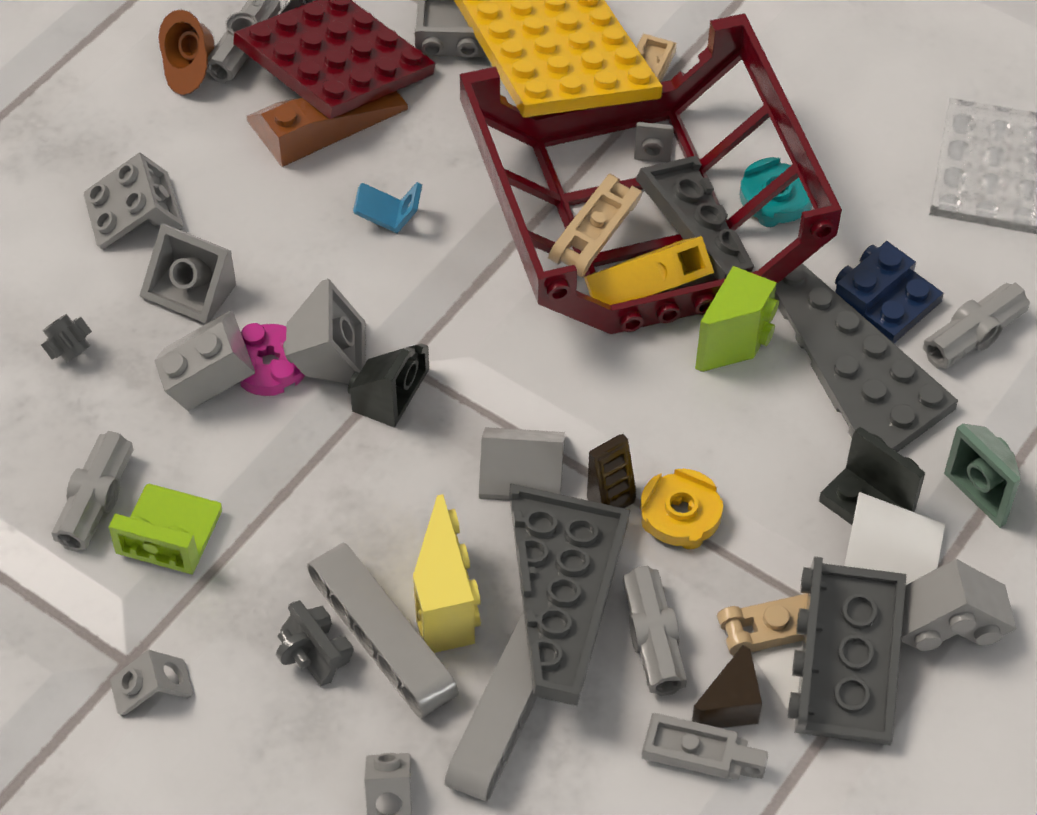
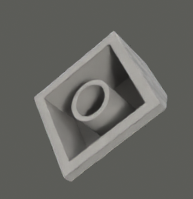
(205, 362)

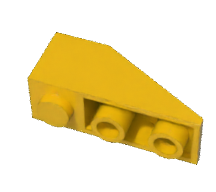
(651, 272)

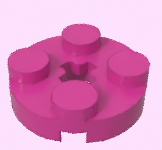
(272, 377)

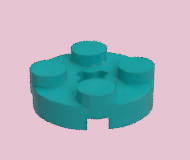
(782, 208)

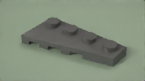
(692, 211)

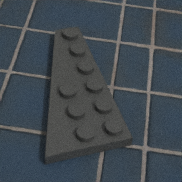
(859, 366)
(565, 574)

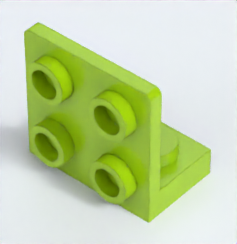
(166, 528)

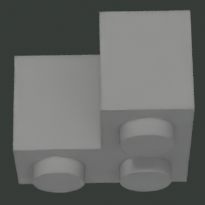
(952, 603)

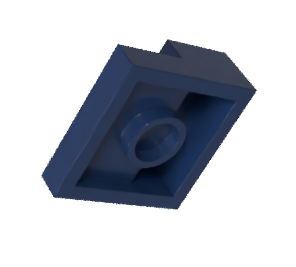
(888, 290)

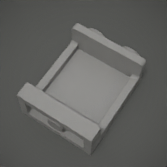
(444, 31)

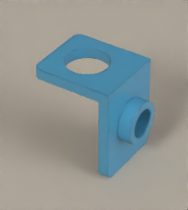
(386, 209)

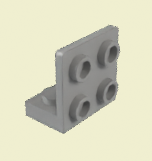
(130, 197)

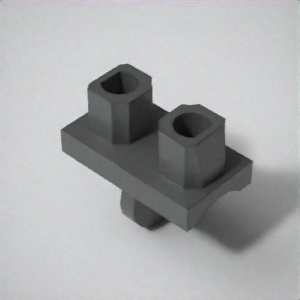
(306, 643)

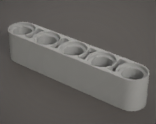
(382, 630)
(495, 721)

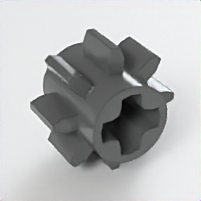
(66, 338)

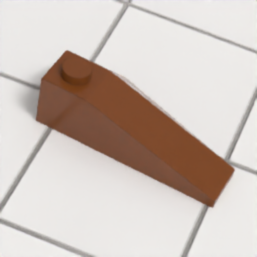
(298, 129)

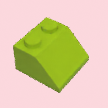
(737, 320)

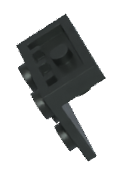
(876, 472)

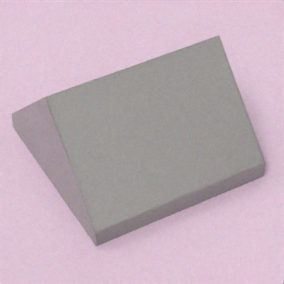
(188, 274)
(521, 459)

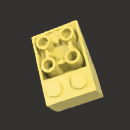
(442, 589)

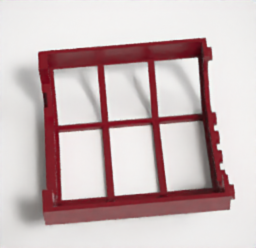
(728, 43)

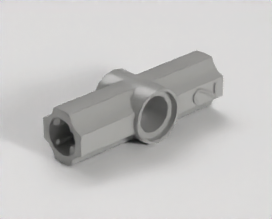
(226, 57)
(976, 325)
(92, 491)
(654, 631)

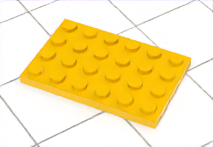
(560, 54)

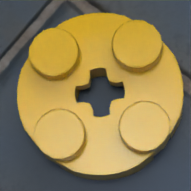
(678, 528)

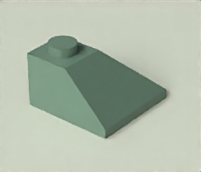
(984, 470)

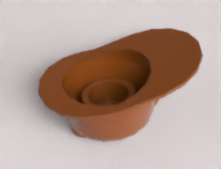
(184, 50)

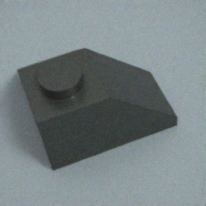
(389, 383)

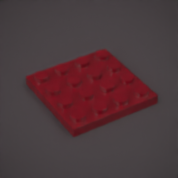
(334, 55)

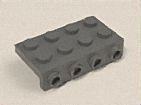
(848, 653)

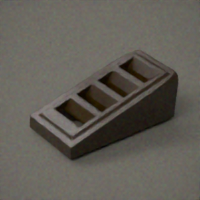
(611, 473)

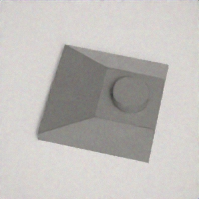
(326, 336)

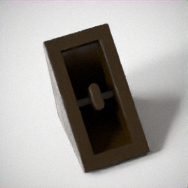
(732, 696)

